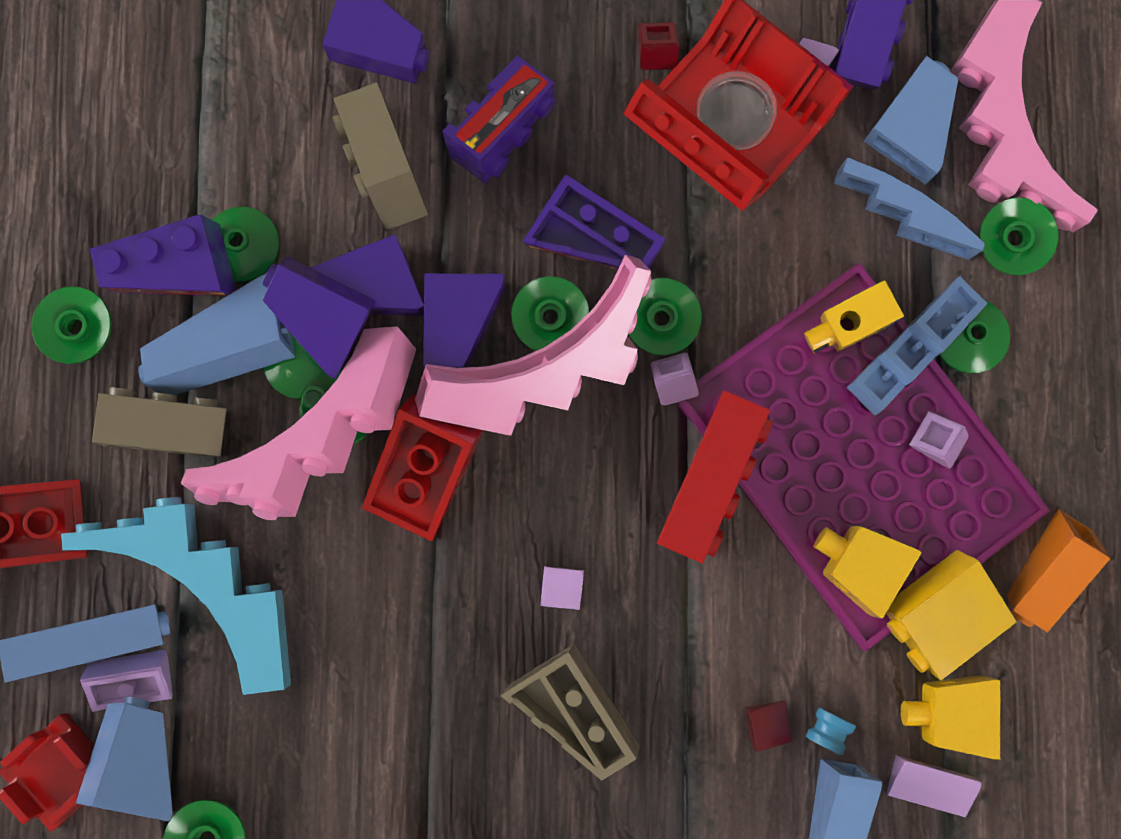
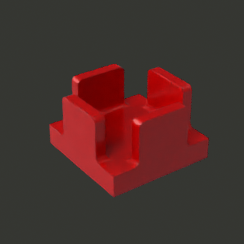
(46, 773)

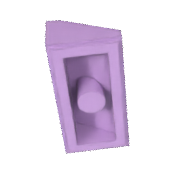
(134, 676)
(932, 786)

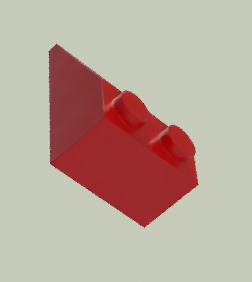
(420, 470)
(34, 520)

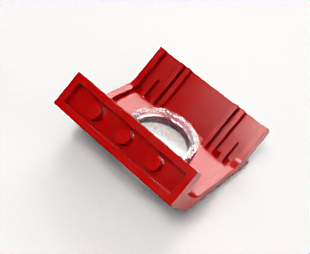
(740, 104)

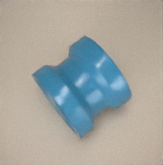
(830, 731)

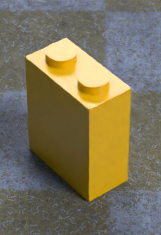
(948, 615)

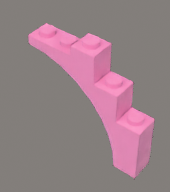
(1000, 121)
(496, 394)
(320, 441)

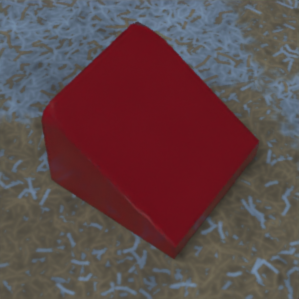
(658, 46)
(768, 725)

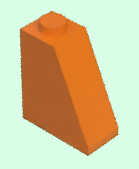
(1056, 572)

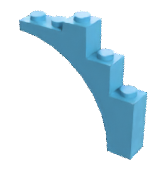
(169, 541)

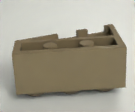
(378, 155)
(159, 423)
(576, 711)

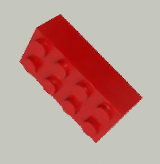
(713, 477)

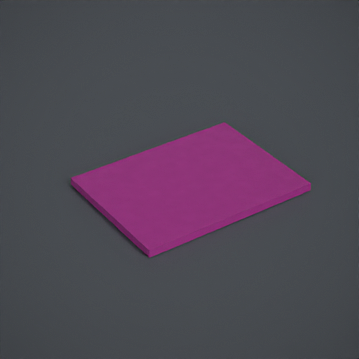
(846, 468)

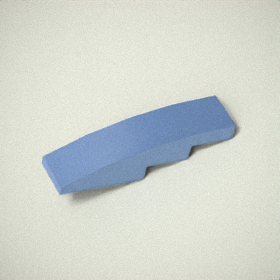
(919, 215)
(917, 345)

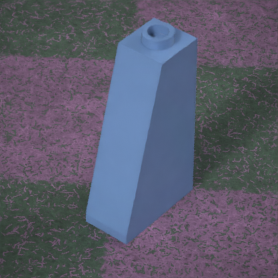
(217, 344)
(82, 642)

